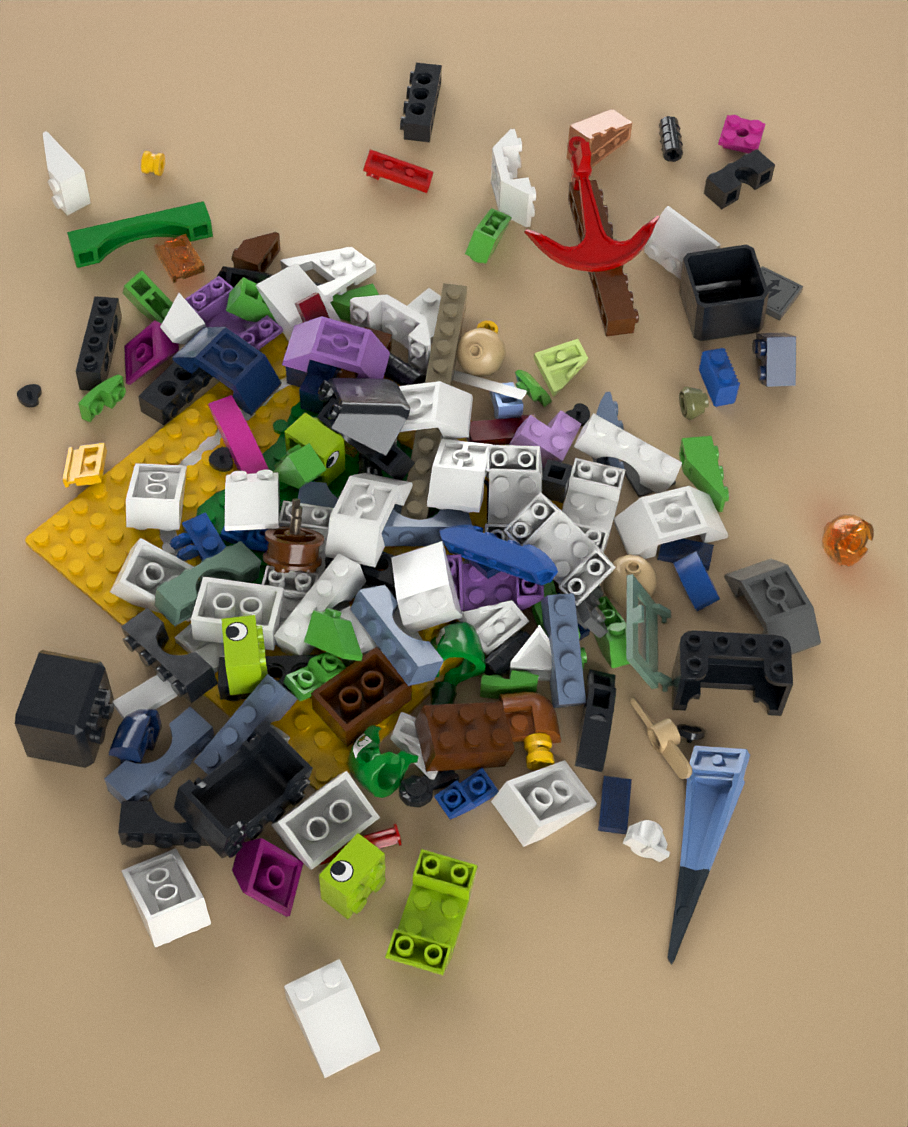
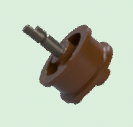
(293, 546)

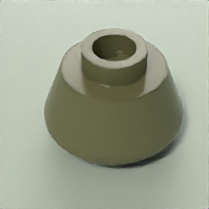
(692, 402)

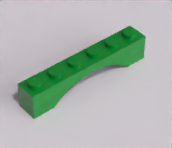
(96, 242)

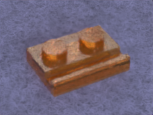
(179, 258)

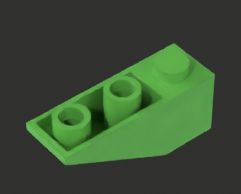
(299, 466)
(701, 467)
(614, 641)

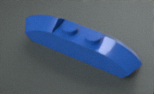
(509, 557)

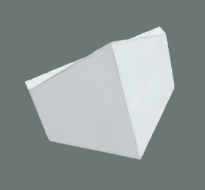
(181, 322)
(534, 656)

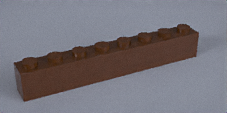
(609, 286)

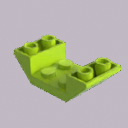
(433, 912)

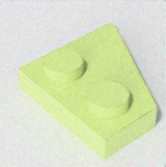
(560, 364)

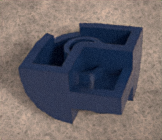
(135, 735)

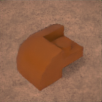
(530, 714)

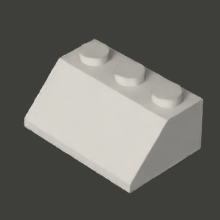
(675, 238)
(231, 599)
(325, 820)

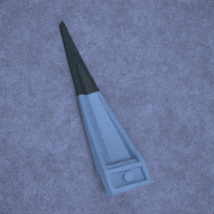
(709, 804)

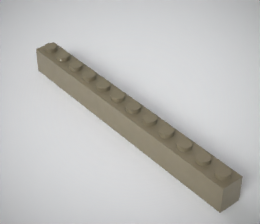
(440, 368)

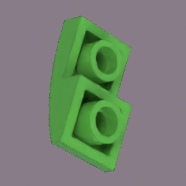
(534, 389)
(106, 394)
(316, 673)
(519, 681)

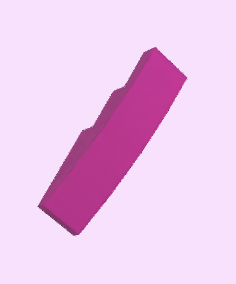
(237, 435)

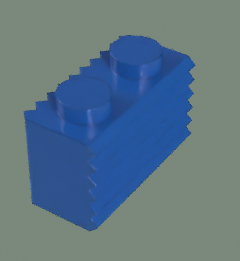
(719, 377)

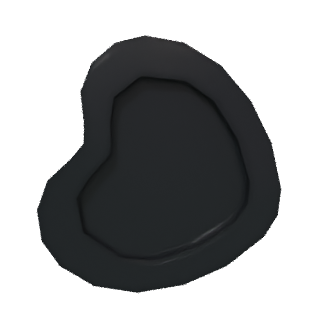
(29, 395)
(580, 413)
(221, 459)
(691, 732)

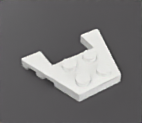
(338, 266)

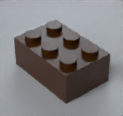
(361, 696)
(464, 736)

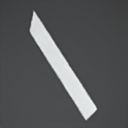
(489, 385)

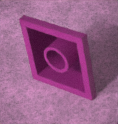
(147, 352)
(268, 874)

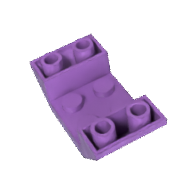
(211, 306)
(338, 346)
(477, 591)

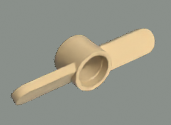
(664, 738)

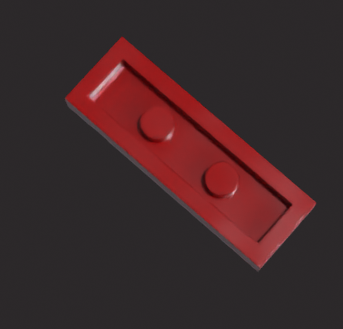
(398, 171)

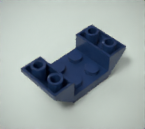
(231, 363)

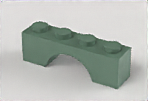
(178, 596)

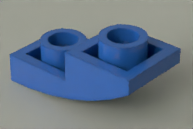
(250, 538)
(696, 581)
(467, 795)

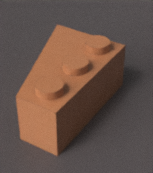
(603, 132)

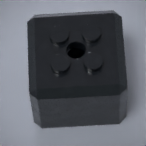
(723, 292)
(65, 709)

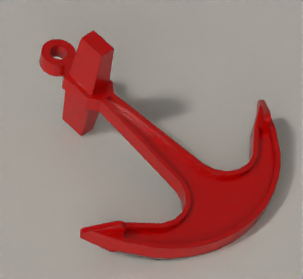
(597, 250)

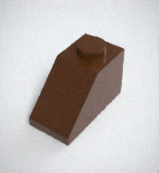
(257, 252)

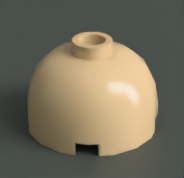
(481, 352)
(616, 582)

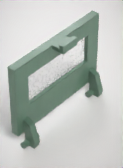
(643, 634)

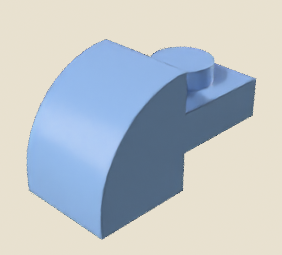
(506, 406)

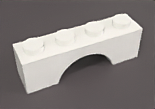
(605, 439)
(337, 583)

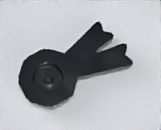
(418, 790)

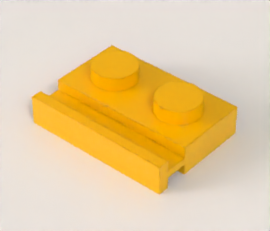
(85, 465)

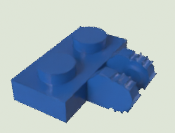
(202, 536)

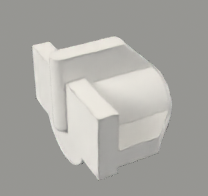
(647, 840)

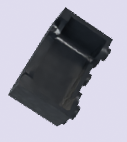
(735, 663)
(244, 792)

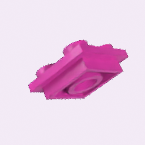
(750, 130)

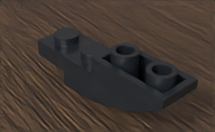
(596, 720)

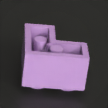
(552, 438)

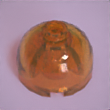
(846, 539)

